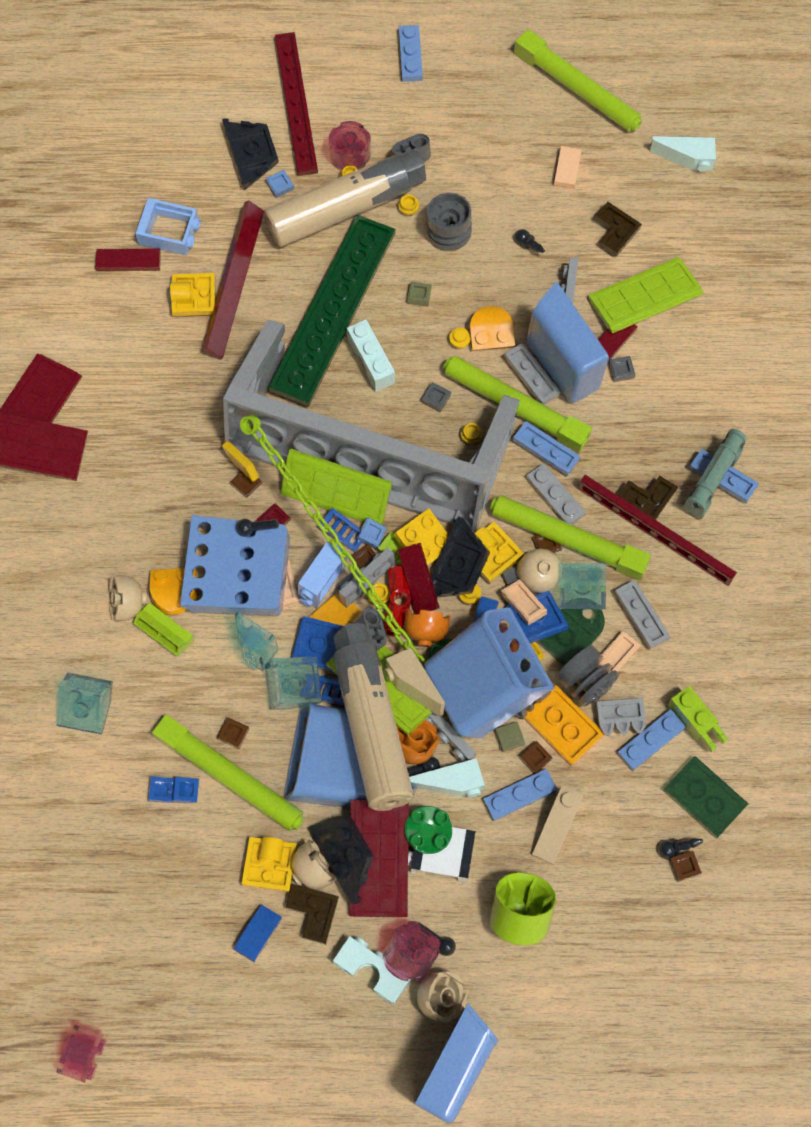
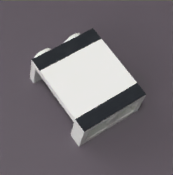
(451, 861)

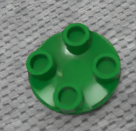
(428, 829)

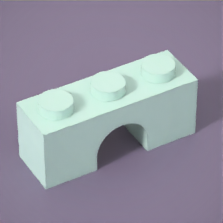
(375, 361)
(355, 956)

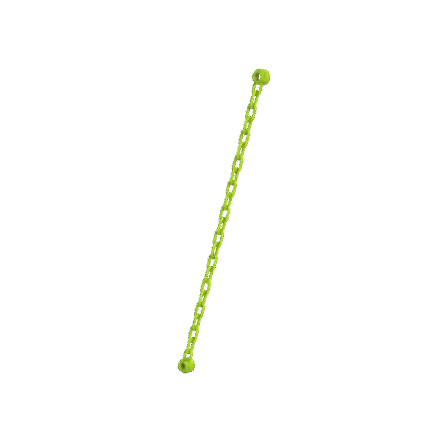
(247, 428)

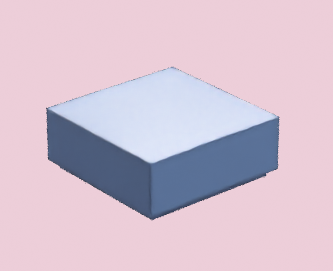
(279, 183)
(371, 533)

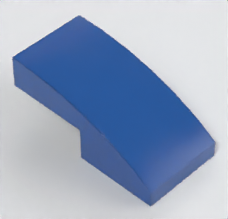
(173, 790)
(257, 933)

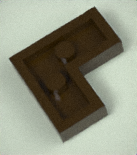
(621, 228)
(649, 502)
(319, 908)

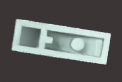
(689, 152)
(454, 780)

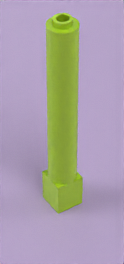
(534, 52)
(568, 430)
(625, 559)
(246, 786)

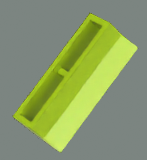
(163, 629)

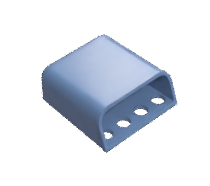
(566, 346)
(239, 571)
(484, 677)
(326, 761)
(457, 1067)

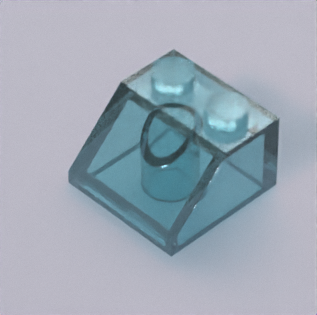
(582, 586)
(256, 643)
(292, 682)
(83, 703)

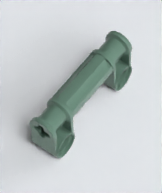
(725, 456)

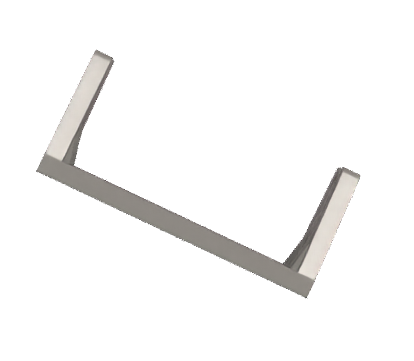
(418, 475)

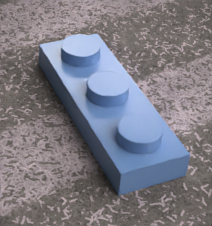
(410, 53)
(546, 448)
(733, 482)
(651, 740)
(520, 795)

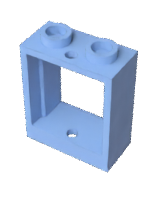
(156, 207)
(320, 576)

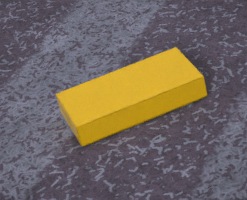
(240, 461)

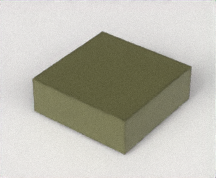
(419, 294)
(510, 736)

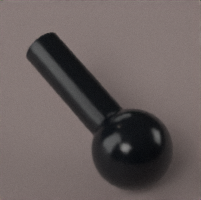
(246, 527)
(447, 944)

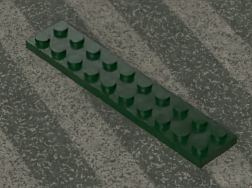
(332, 310)

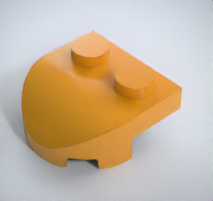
(491, 329)
(167, 589)

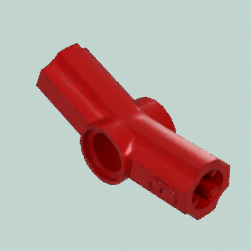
(398, 589)

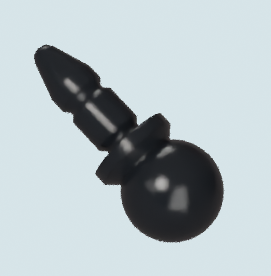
(525, 239)
(431, 764)
(668, 849)

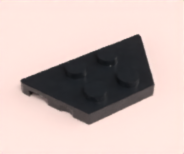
(251, 149)
(459, 561)
(345, 854)

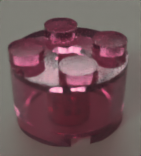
(350, 145)
(411, 952)
(81, 1053)

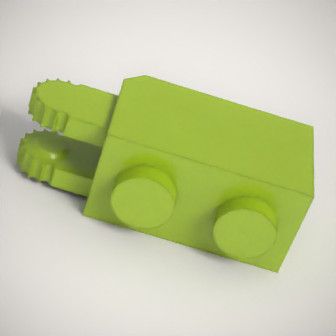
(697, 718)

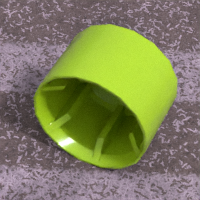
(522, 908)

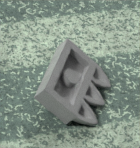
(621, 714)

